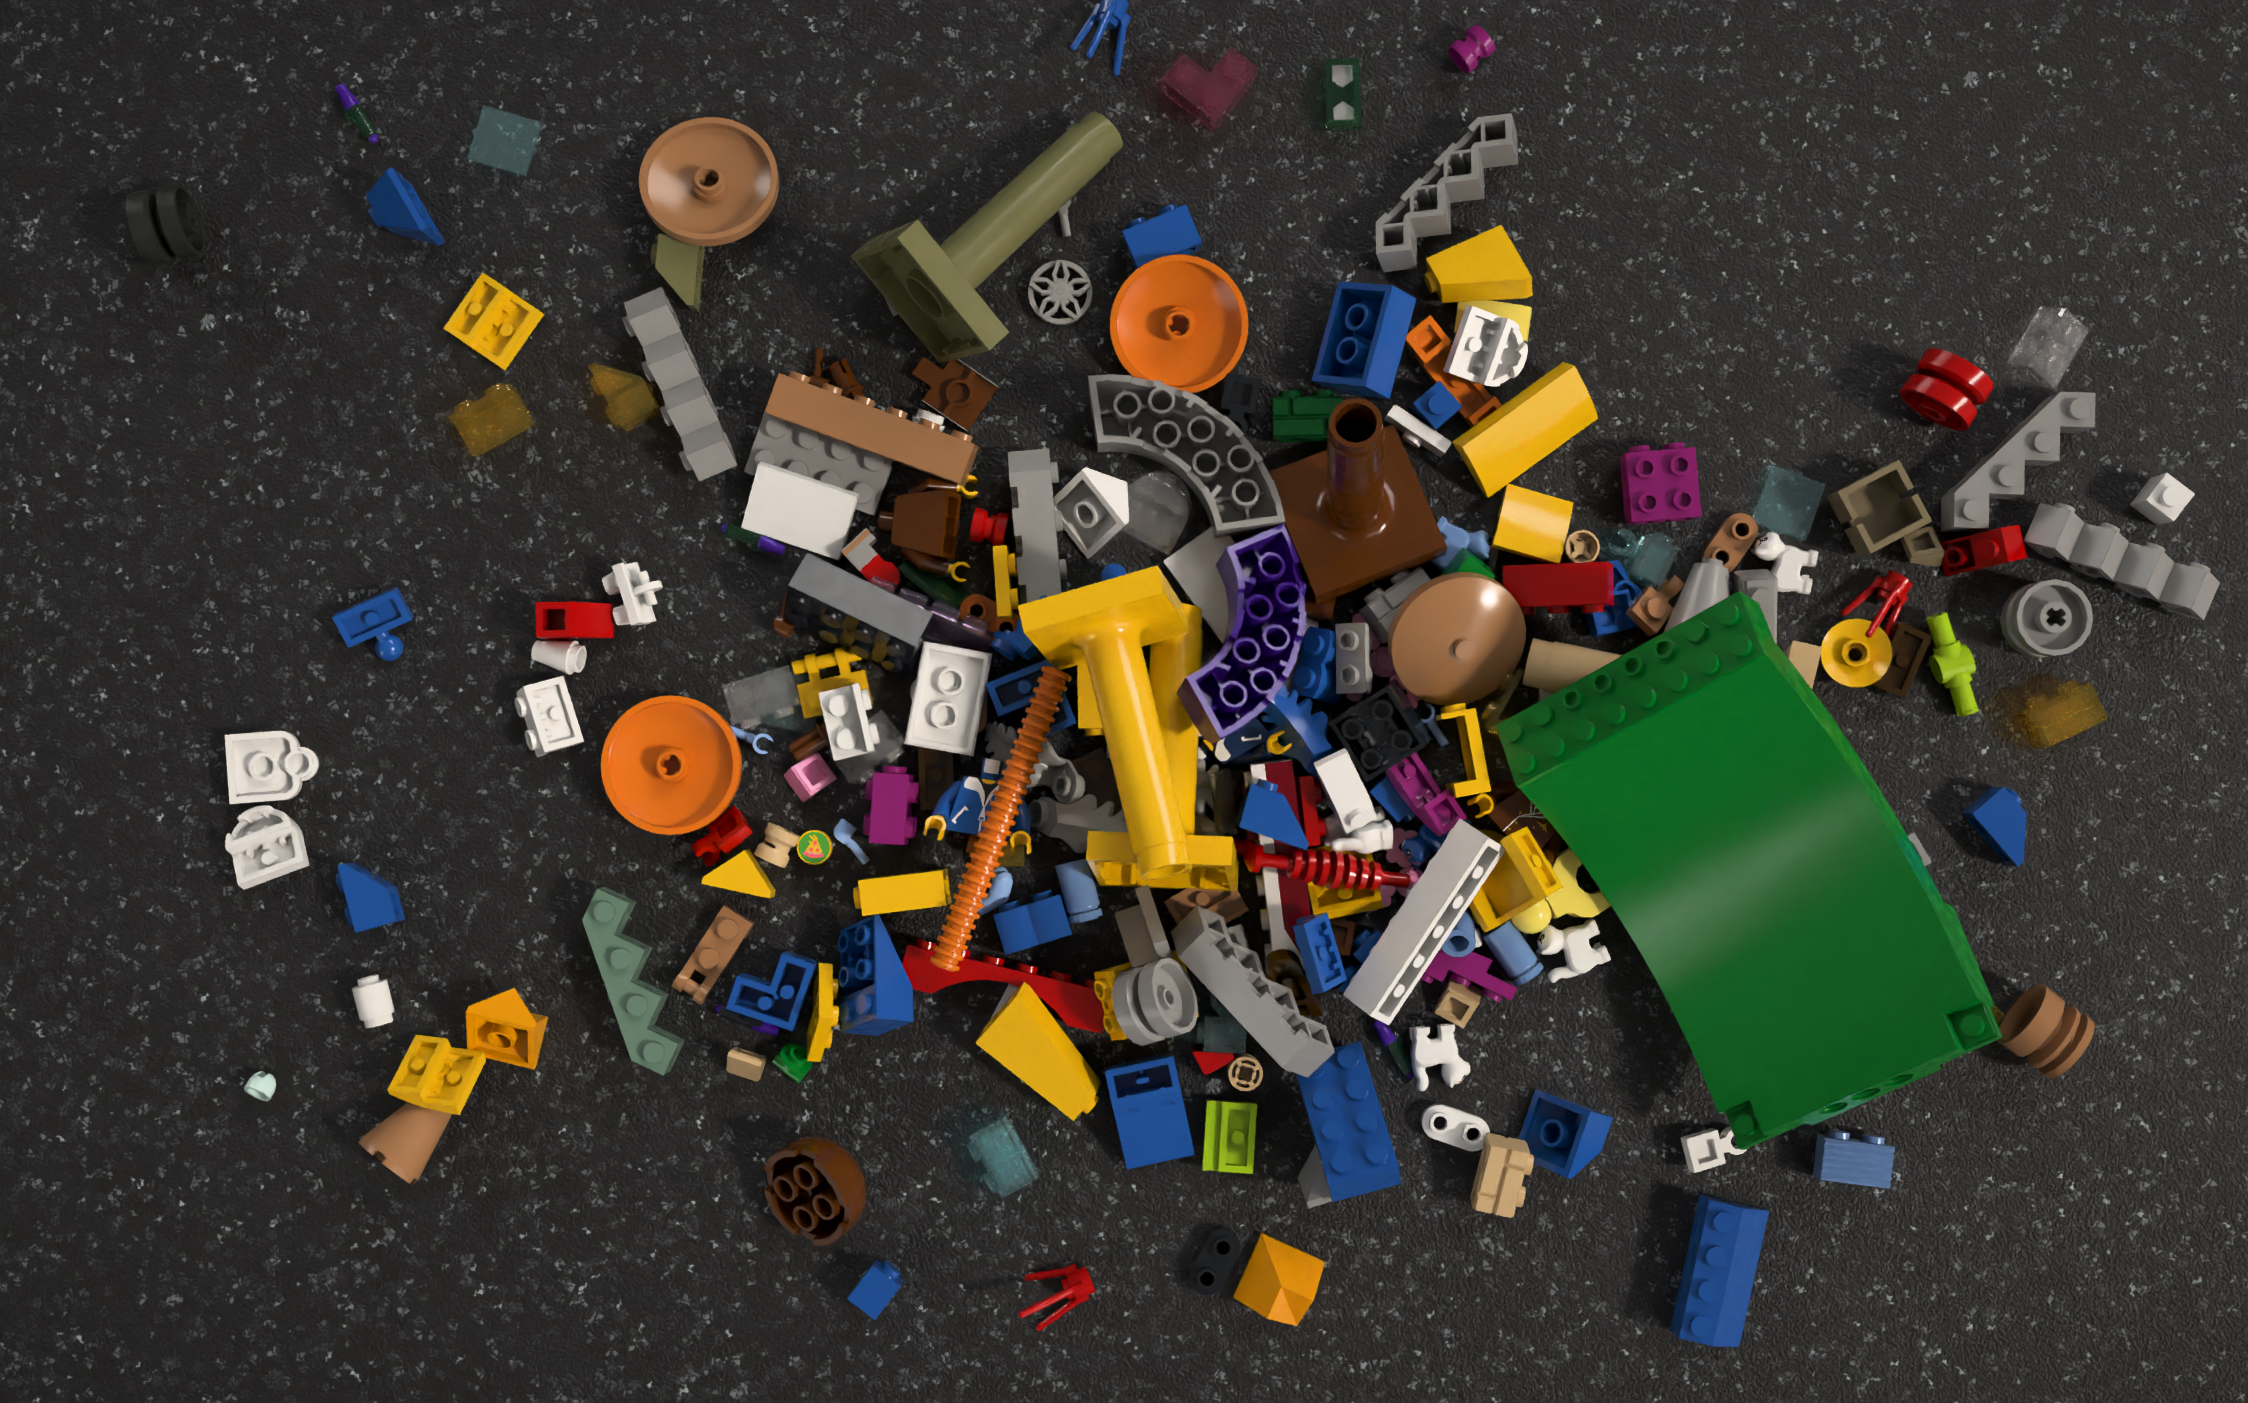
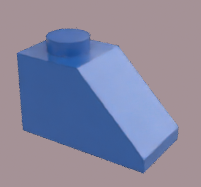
(2000, 823)

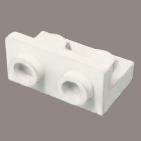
(548, 716)
(847, 721)

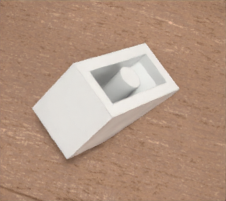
(1345, 791)

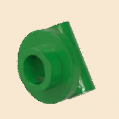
(793, 1062)

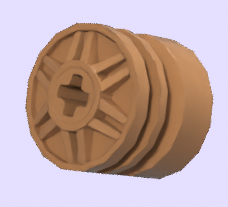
(2046, 1031)

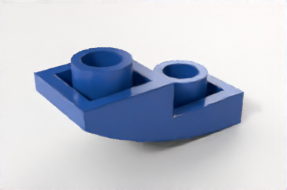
(1363, 944)

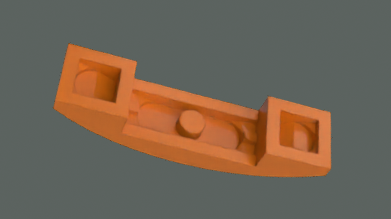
(1431, 350)

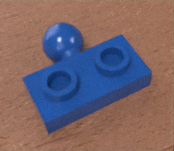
(373, 619)

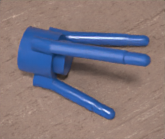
(1108, 15)

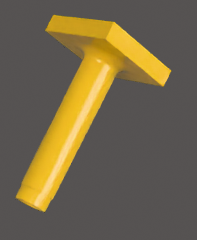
(1107, 630)
(1211, 857)

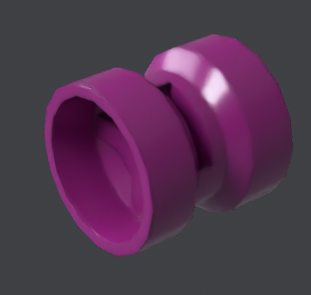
(1472, 48)

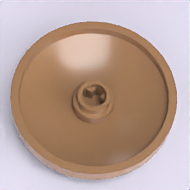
(709, 181)
(1456, 638)

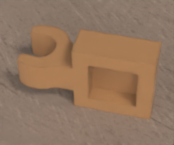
(1652, 607)

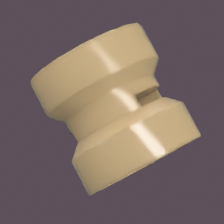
(1584, 544)
(777, 845)
(1241, 1068)

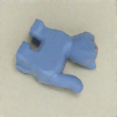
(1456, 538)

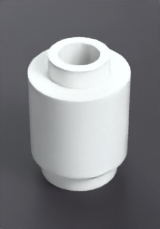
(373, 1001)

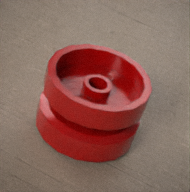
(1946, 389)

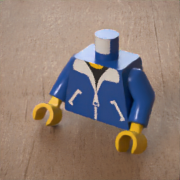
(967, 801)

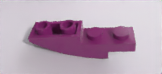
(1468, 969)

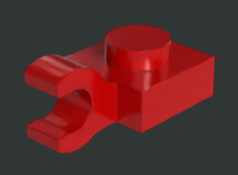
(724, 835)

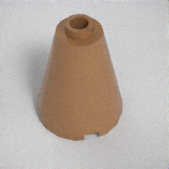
(406, 1139)

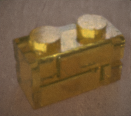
(2061, 715)

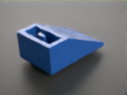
(872, 981)
(1149, 1110)

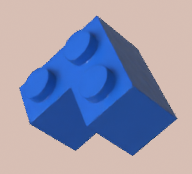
(1014, 691)
(776, 1001)

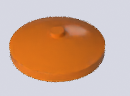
(1179, 322)
(671, 765)

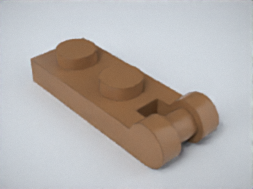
(713, 953)

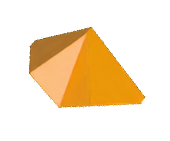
(505, 1029)
(1279, 1281)

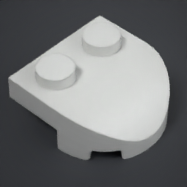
(1486, 348)
(265, 846)

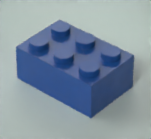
(1364, 339)

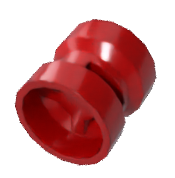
(989, 527)

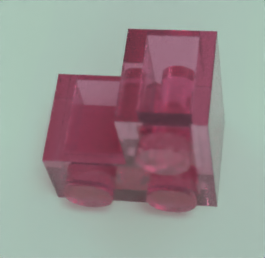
(1212, 94)

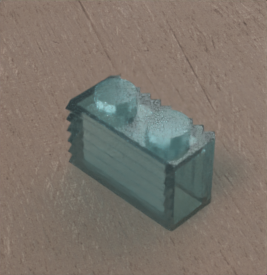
(1003, 1156)

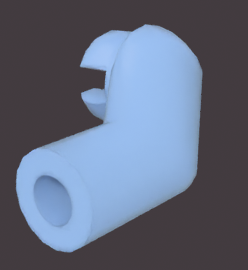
(999, 891)

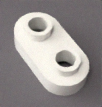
(1455, 1128)

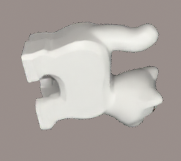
(1787, 563)
(1364, 840)
(1576, 947)
(1439, 1050)

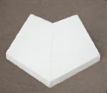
(1093, 509)

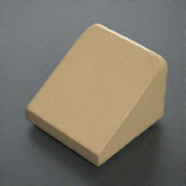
(1457, 1002)
(745, 1063)

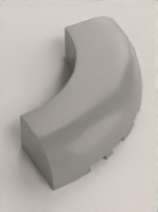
(1191, 442)

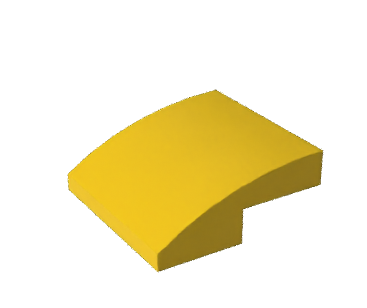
(493, 321)
(1532, 524)
(1343, 902)
(437, 1074)

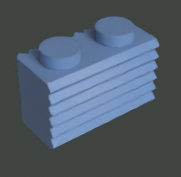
(1853, 1160)

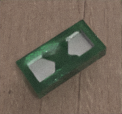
(1342, 94)

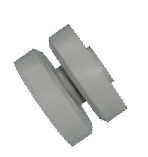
(2053, 600)
(1155, 1001)

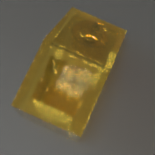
(627, 394)

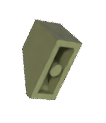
(681, 267)

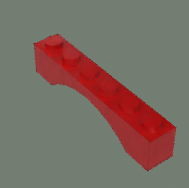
(1070, 999)

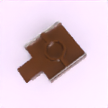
(956, 391)

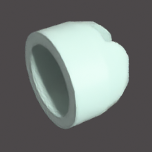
(261, 1086)

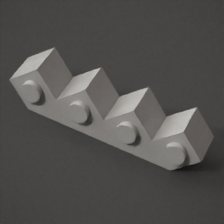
(1454, 178)
(677, 375)
(2003, 469)
(1036, 524)
(2132, 567)
(1256, 1002)

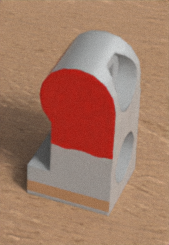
(868, 561)

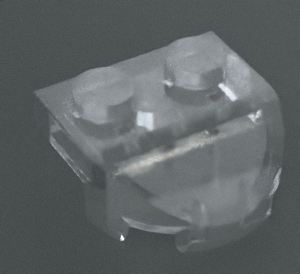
(1158, 509)

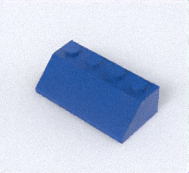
(1719, 1272)

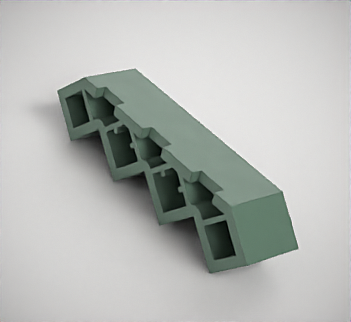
(620, 965)

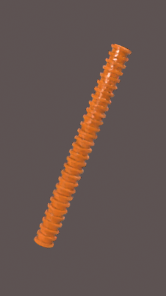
(1000, 819)

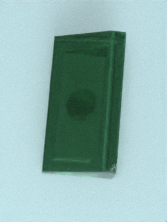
(936, 586)

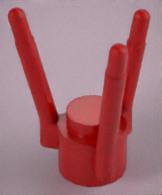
(1891, 592)
(1076, 1286)

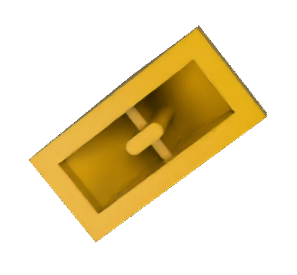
(741, 875)

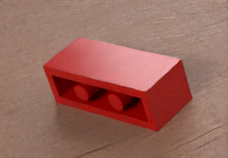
(1561, 586)

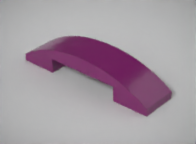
(1420, 792)

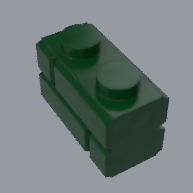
(1302, 417)

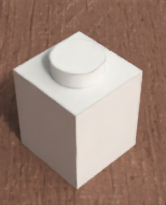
(2162, 499)

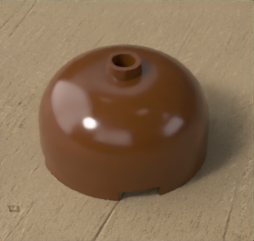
(815, 1189)

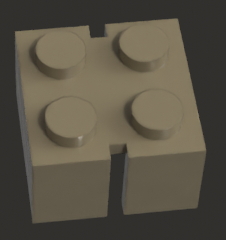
(1876, 510)

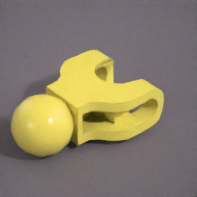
(1568, 900)

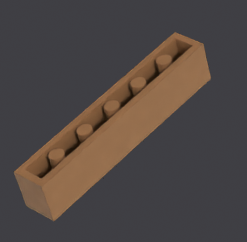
(872, 429)

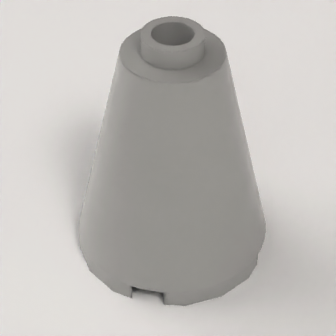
(1703, 588)

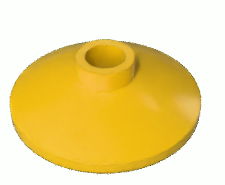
(1851, 635)

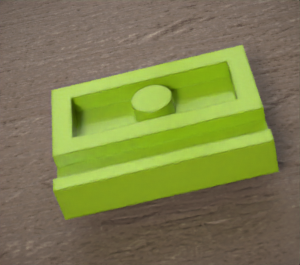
(1229, 1136)

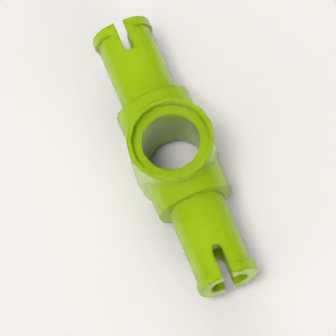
(1952, 664)

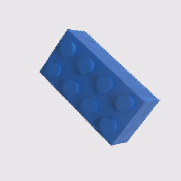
(1349, 1125)

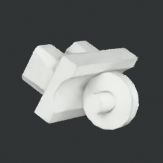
(636, 594)

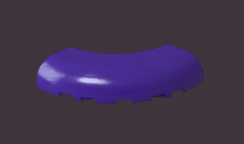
(1260, 639)

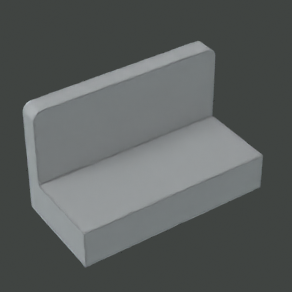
(1143, 931)

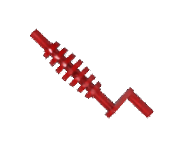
(1322, 867)

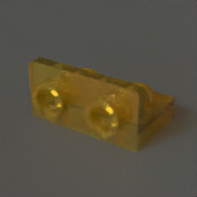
(491, 418)

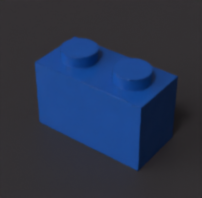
(1161, 236)

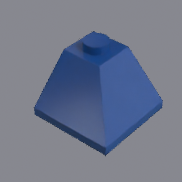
(400, 209)
(1269, 814)
(1563, 1133)

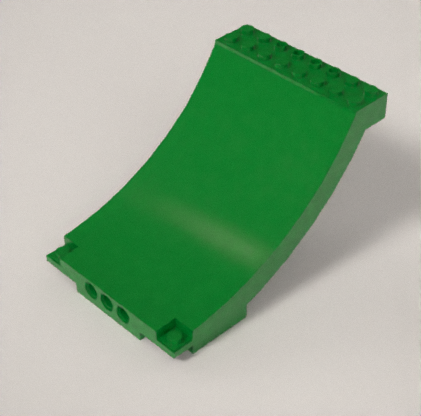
(1754, 872)

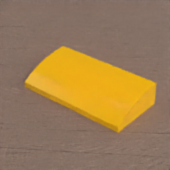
(1526, 428)

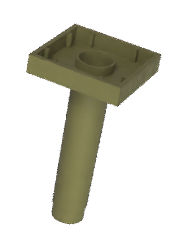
(937, 283)

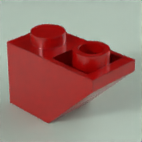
(1983, 550)
(574, 620)

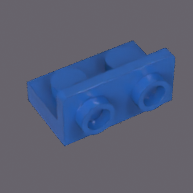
(1319, 952)

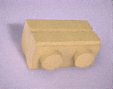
(1501, 1175)

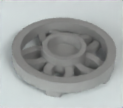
(1060, 292)

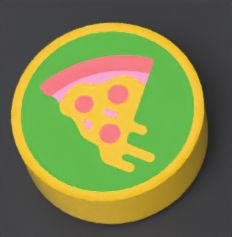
(814, 847)

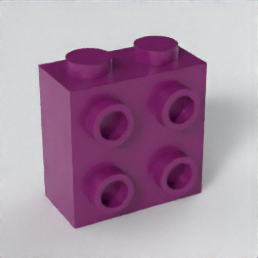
(1660, 484)
(891, 806)

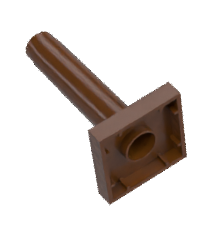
(1356, 506)

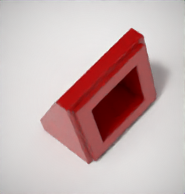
(1211, 1060)

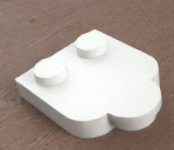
(267, 766)

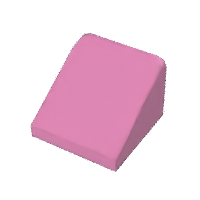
(809, 776)

